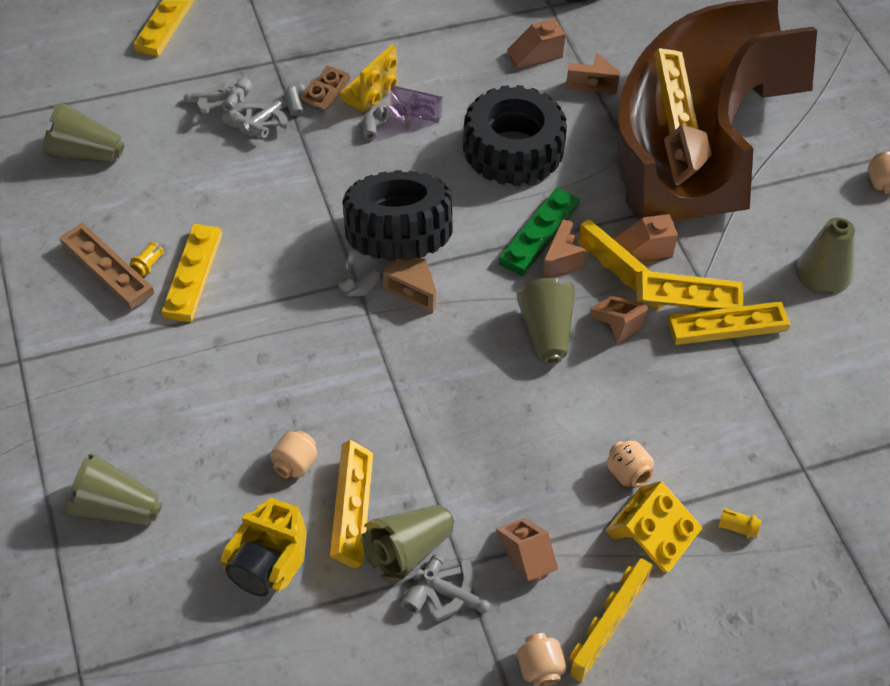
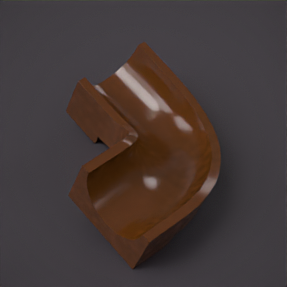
(725, 56)

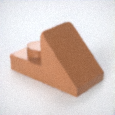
(600, 77)
(563, 255)
(622, 315)

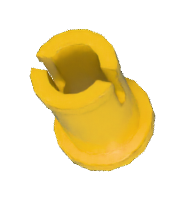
(146, 259)
(740, 523)

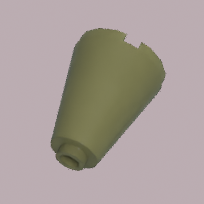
(80, 137)
(829, 258)
(548, 316)
(110, 495)
(405, 539)

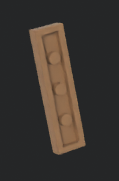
(106, 266)

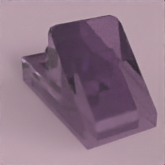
(411, 103)

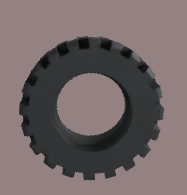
(514, 159)
(398, 215)

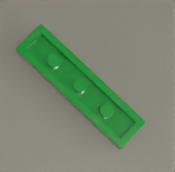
(539, 231)

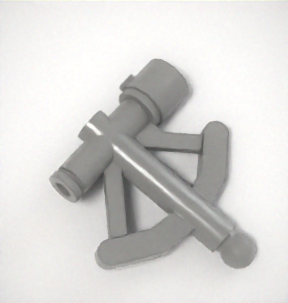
(219, 95)
(256, 125)
(431, 581)

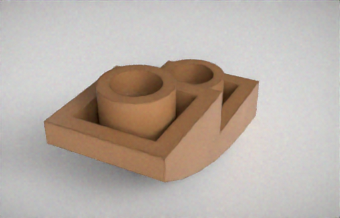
(326, 88)

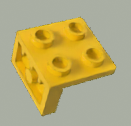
(373, 81)
(657, 524)

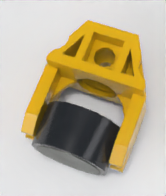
(253, 566)

